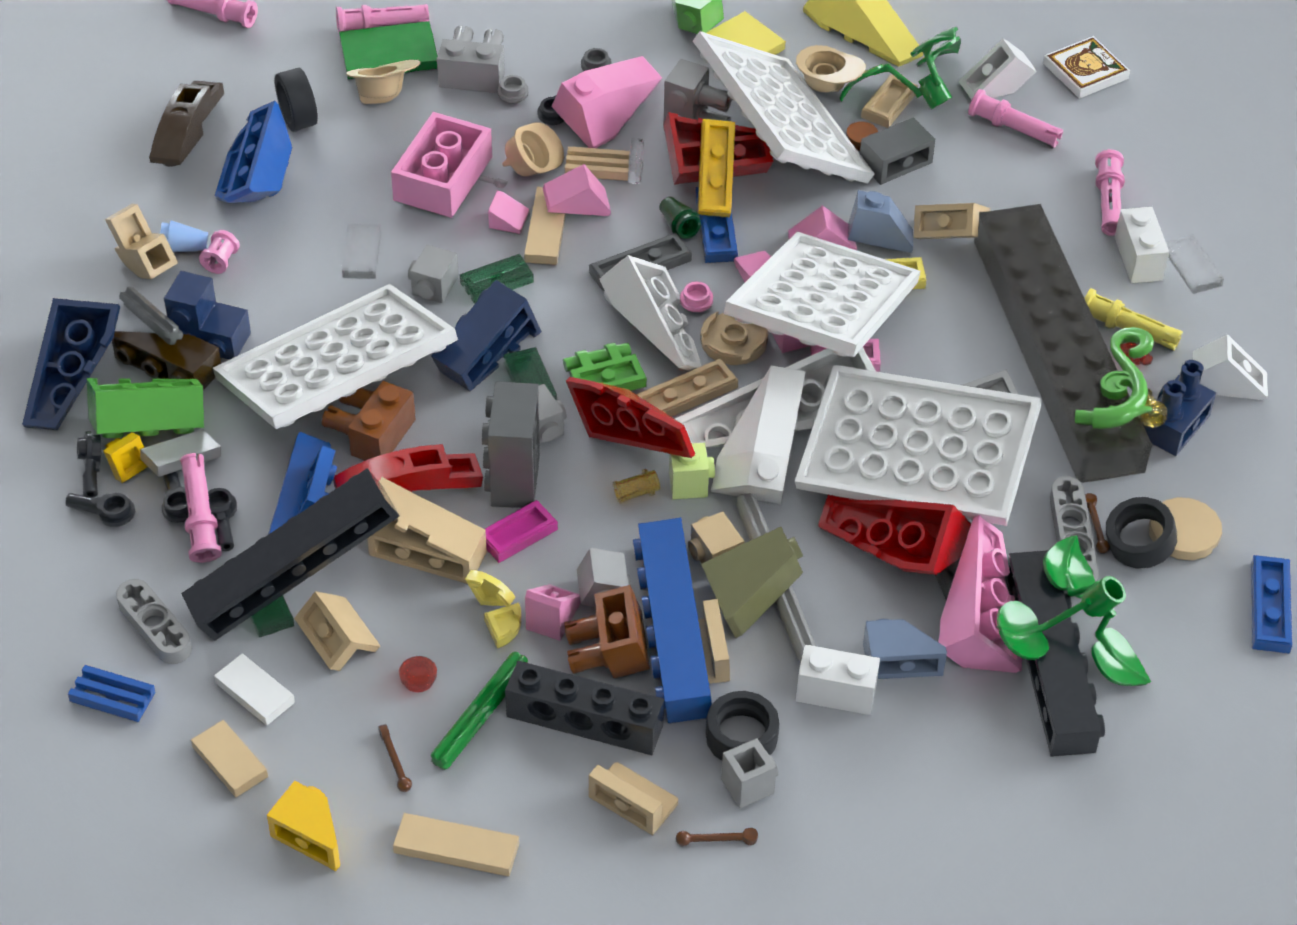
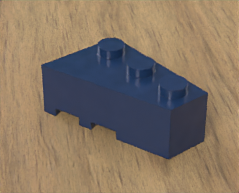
(485, 334)

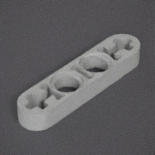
(1076, 509)

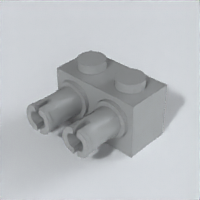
(471, 64)
(689, 93)

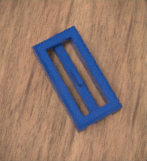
(115, 688)

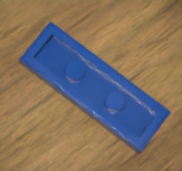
(717, 237)
(1271, 604)

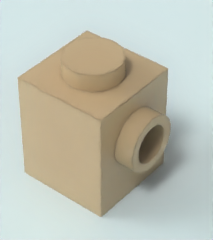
(713, 537)

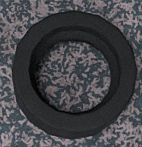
(296, 99)
(1137, 509)
(738, 704)

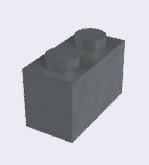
(898, 150)

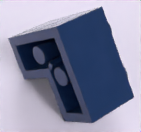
(195, 312)

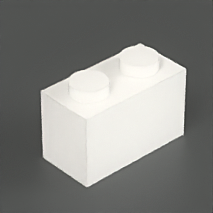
(1141, 244)
(837, 679)

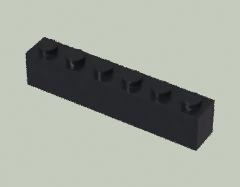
(290, 555)
(1059, 676)

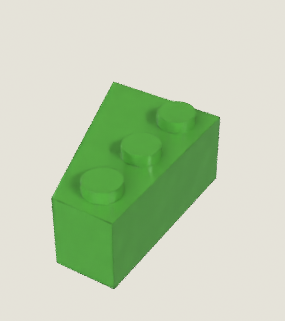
(145, 406)

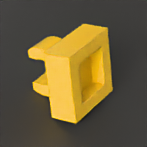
(124, 456)

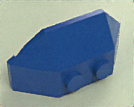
(256, 158)

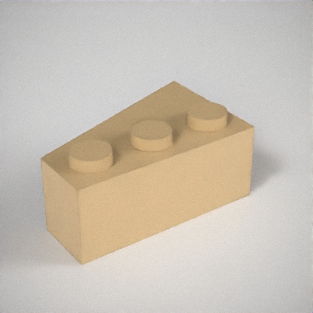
(428, 537)

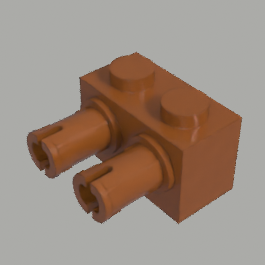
(379, 425)
(621, 635)

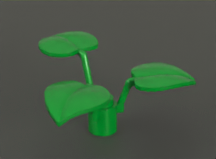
(932, 85)
(1070, 571)

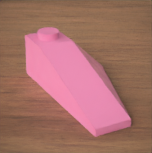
(973, 602)

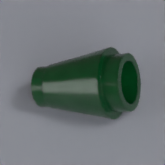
(680, 217)

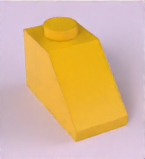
(305, 824)

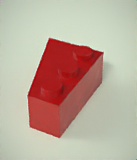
(684, 143)

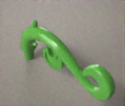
(1115, 383)

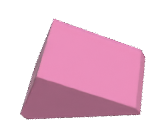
(577, 194)
(825, 226)
(548, 609)

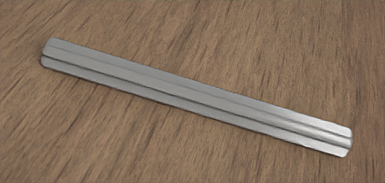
(787, 603)

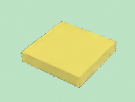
(749, 32)

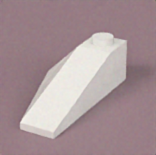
(649, 302)

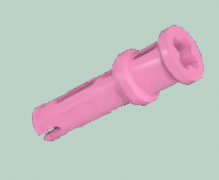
(225, 10)
(377, 17)
(1002, 114)
(1110, 216)
(200, 523)

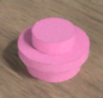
(696, 297)

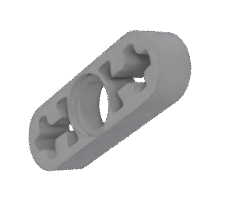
(154, 635)

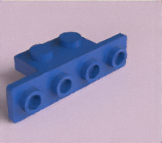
(305, 478)

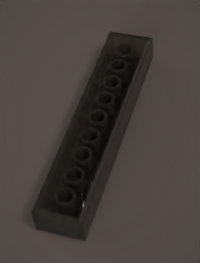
(1058, 340)

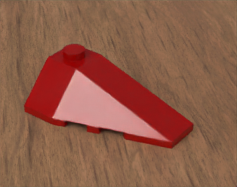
(627, 419)
(900, 532)

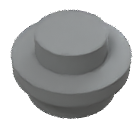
(512, 89)

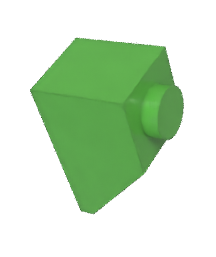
(697, 14)

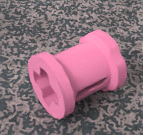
(219, 251)

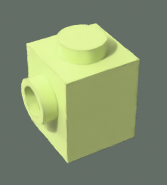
(691, 475)

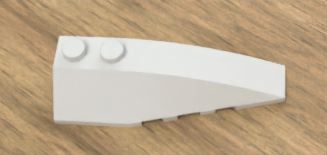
(717, 419)

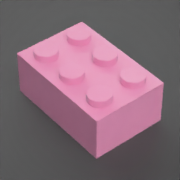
(442, 164)

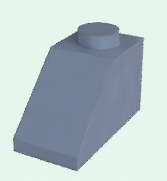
(879, 222)
(903, 650)

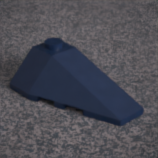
(69, 353)

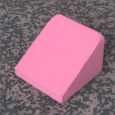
(507, 213)

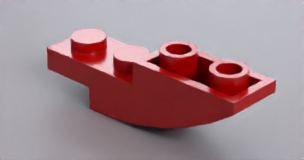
(420, 469)

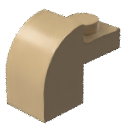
(138, 248)

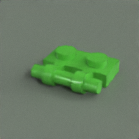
(610, 366)

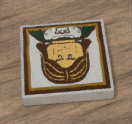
(1086, 67)

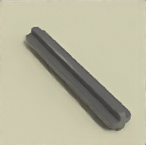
(151, 315)

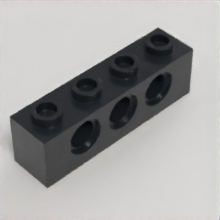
(584, 707)

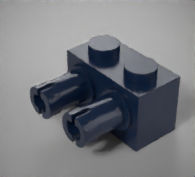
(1187, 409)

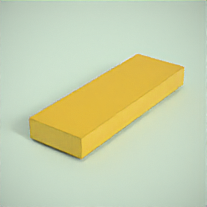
(716, 168)

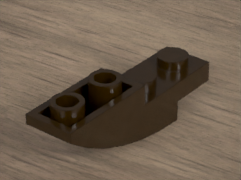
(182, 121)

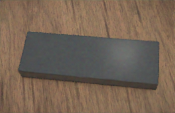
(666, 252)

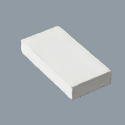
(254, 689)

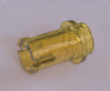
(1157, 415)
(637, 485)

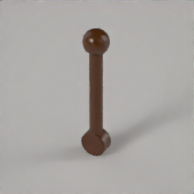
(1102, 545)
(404, 783)
(748, 836)

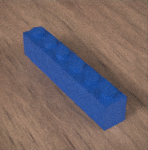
(674, 620)

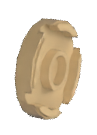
(732, 340)
(1196, 526)

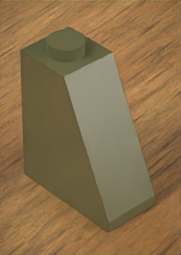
(753, 577)

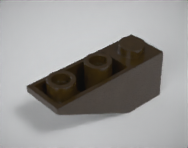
(150, 353)

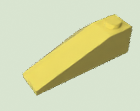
(869, 23)

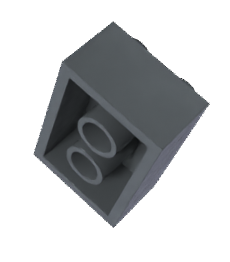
(512, 444)

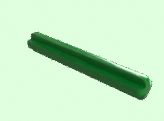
(475, 714)

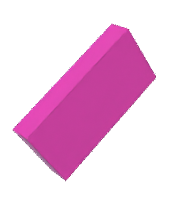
(519, 530)

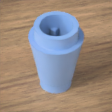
(183, 237)

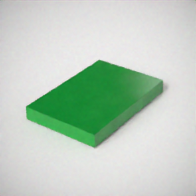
(389, 45)

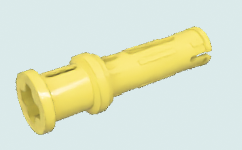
(1116, 314)

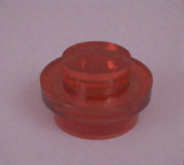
(418, 673)

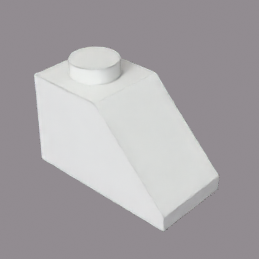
(998, 72)
(1231, 370)

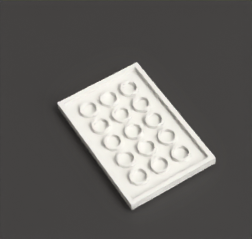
(783, 108)
(822, 294)
(334, 355)
(919, 442)

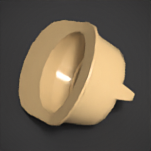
(828, 68)
(382, 82)
(534, 150)

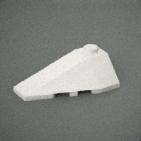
(762, 440)

